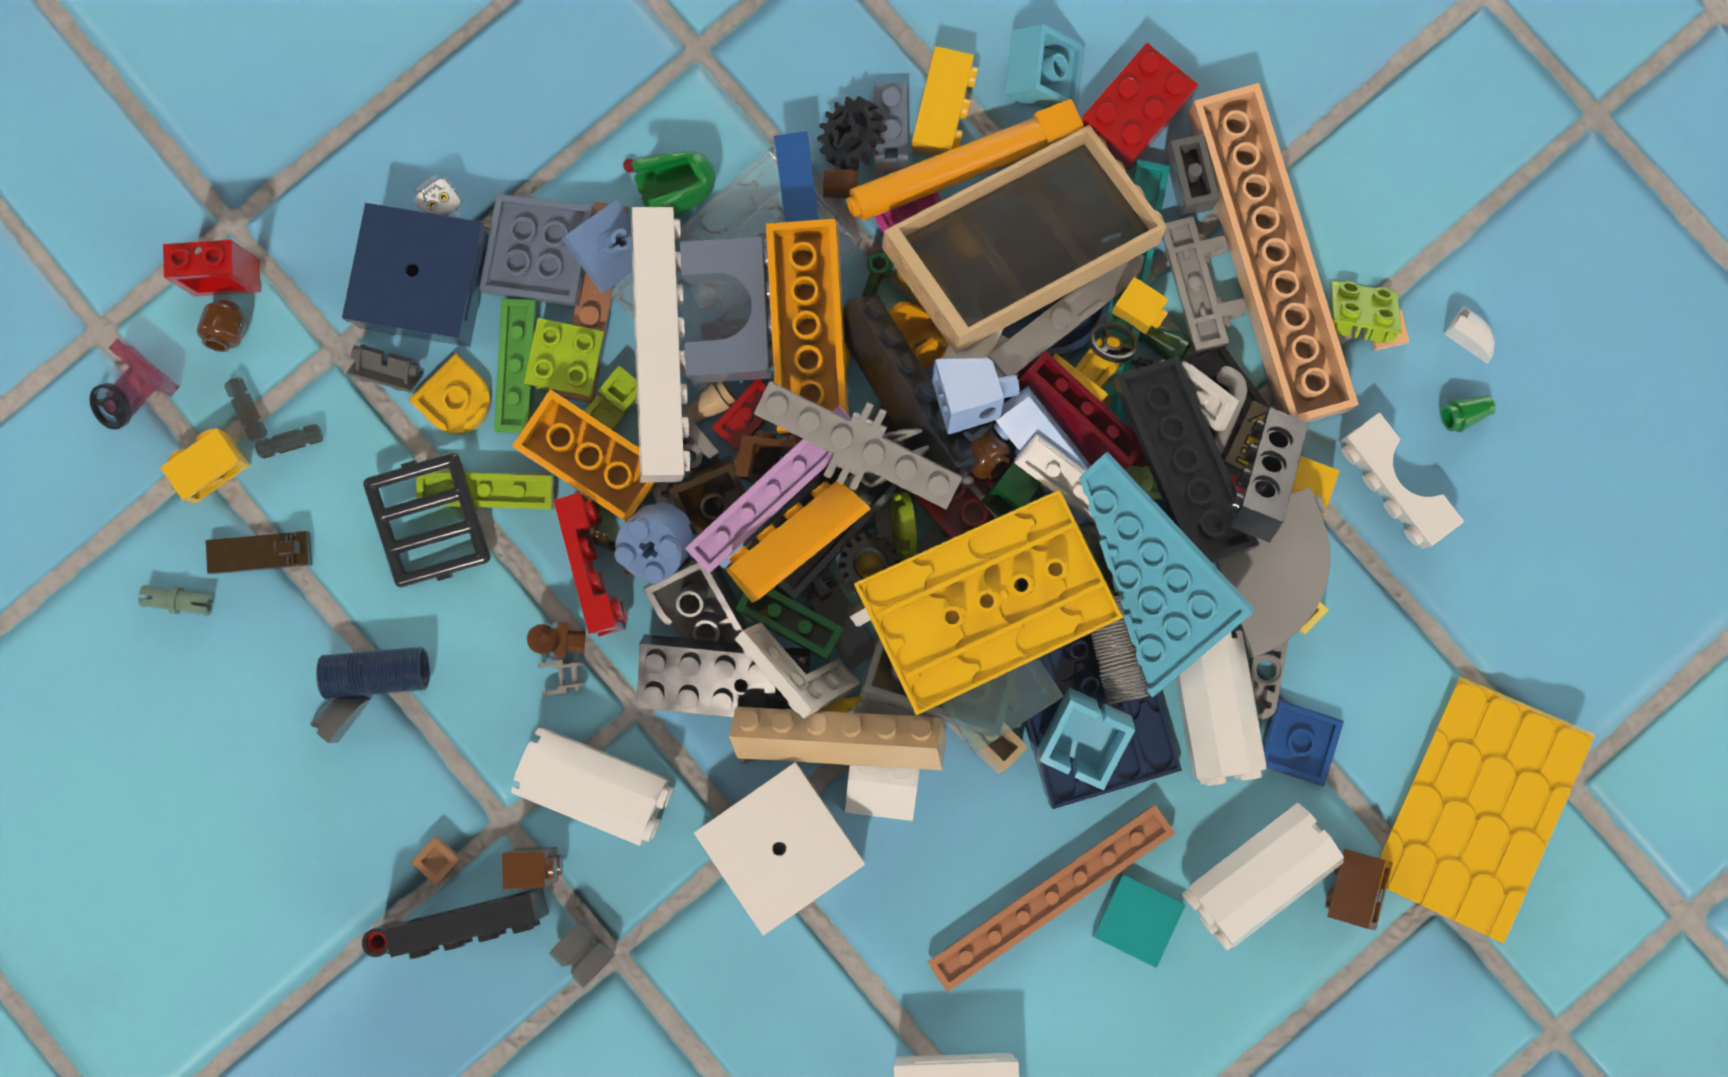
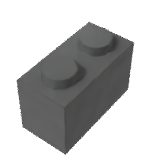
(1192, 175)

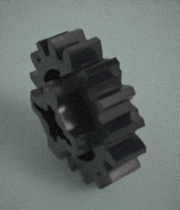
(852, 133)

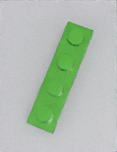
(515, 342)

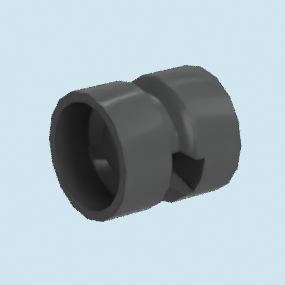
(582, 954)

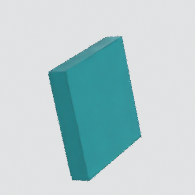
(1138, 920)

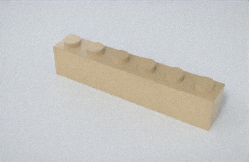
(839, 738)

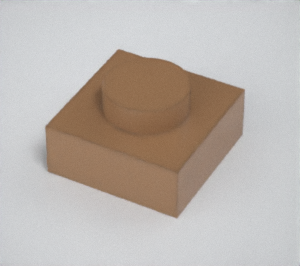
(436, 860)

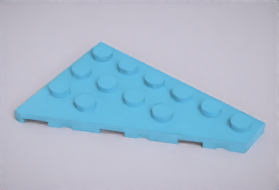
(1167, 587)

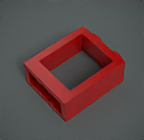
(218, 270)

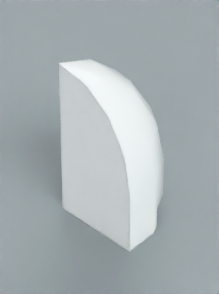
(1472, 334)

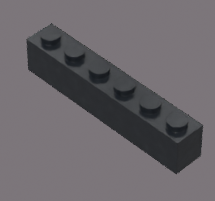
(902, 383)

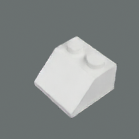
(882, 791)

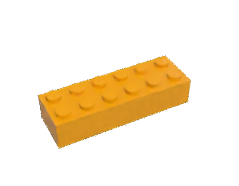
(807, 311)

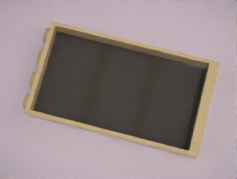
(1023, 238)

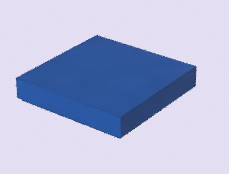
(1301, 742)

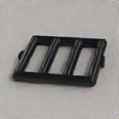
(394, 547)

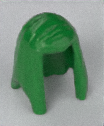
(674, 180)

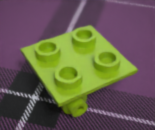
(1365, 307)
(563, 357)

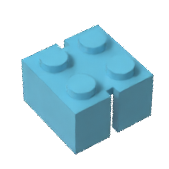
(1088, 735)

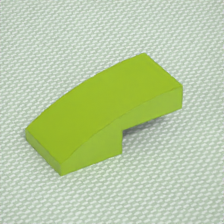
(614, 399)

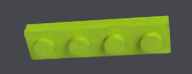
(495, 489)

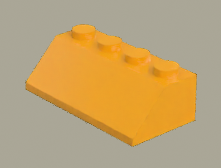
(795, 540)

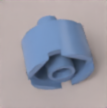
(654, 542)

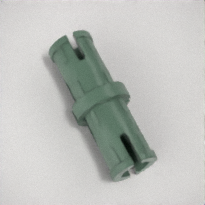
(175, 600)

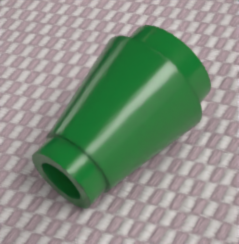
(1465, 412)

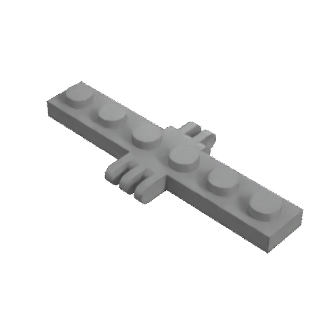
(857, 445)

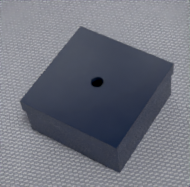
(416, 275)

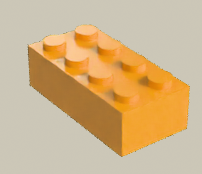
(585, 455)

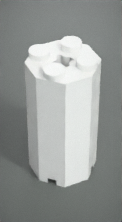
(1221, 714)
(592, 787)
(1263, 876)

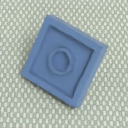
(603, 246)

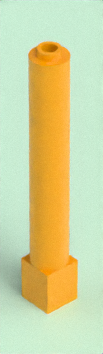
(964, 162)

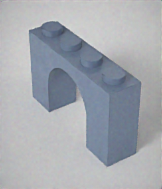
(749, 351)

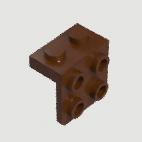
(760, 454)

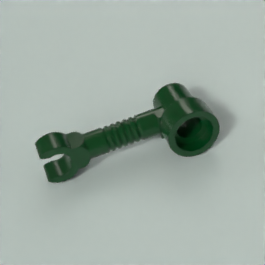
(875, 276)

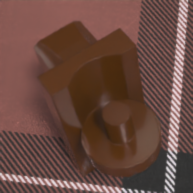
(555, 639)

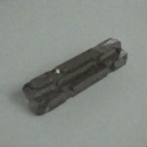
(245, 409)
(289, 441)

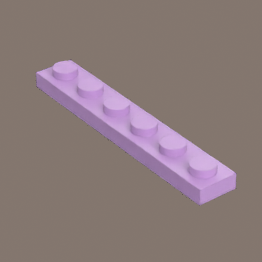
(760, 502)

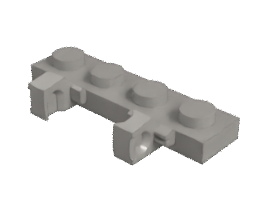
(1188, 261)

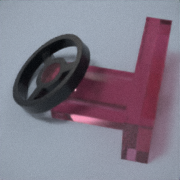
(131, 388)

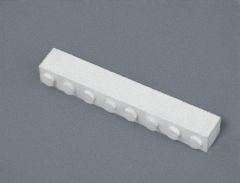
(657, 345)

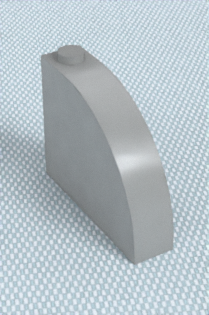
(1283, 576)

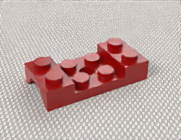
(601, 611)

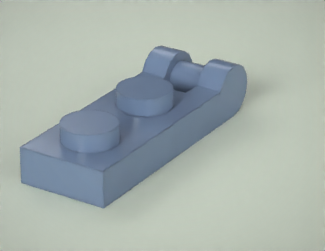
(892, 102)

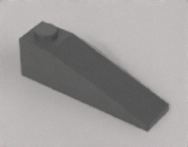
(697, 604)

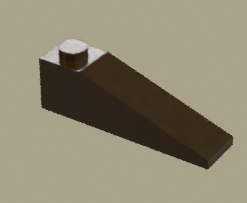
(708, 493)

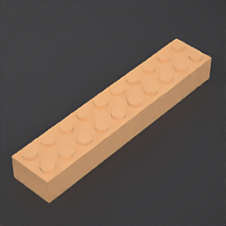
(1273, 256)

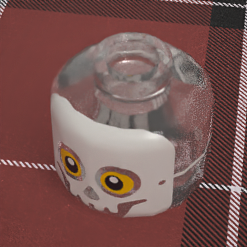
(438, 197)

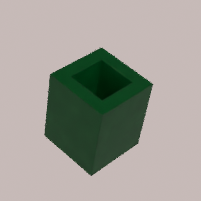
(1010, 491)

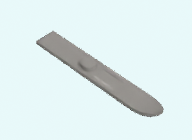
(1063, 318)

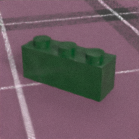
(793, 622)

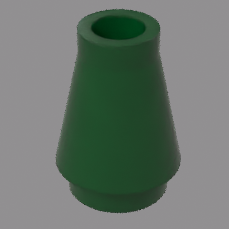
(1166, 342)

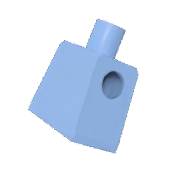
(970, 391)

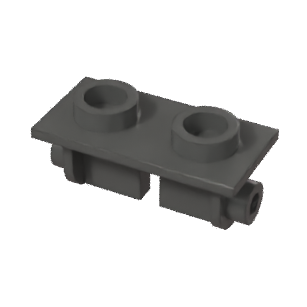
(397, 373)

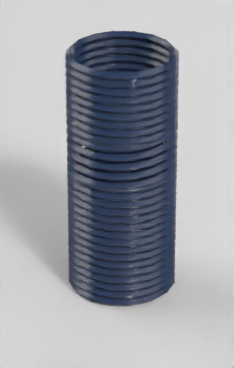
(374, 670)

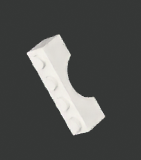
(1373, 450)

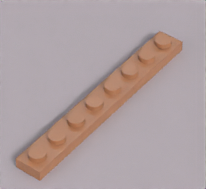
(1050, 897)

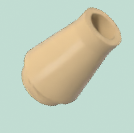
(712, 400)

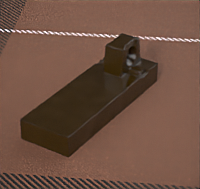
(258, 552)

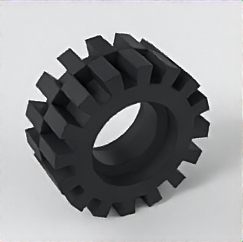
(862, 545)

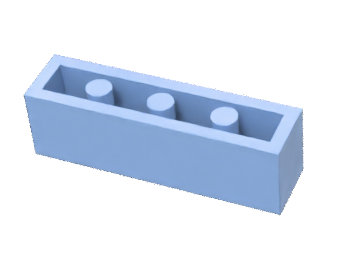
(1023, 418)

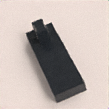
(832, 604)

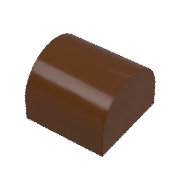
(839, 182)

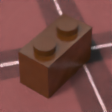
(531, 867)
(1359, 889)

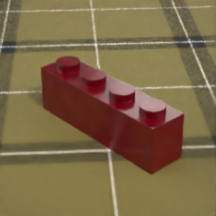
(1080, 413)

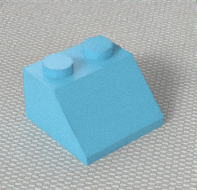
(1043, 67)

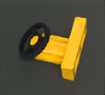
(1102, 359)

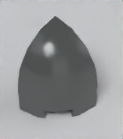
(338, 716)

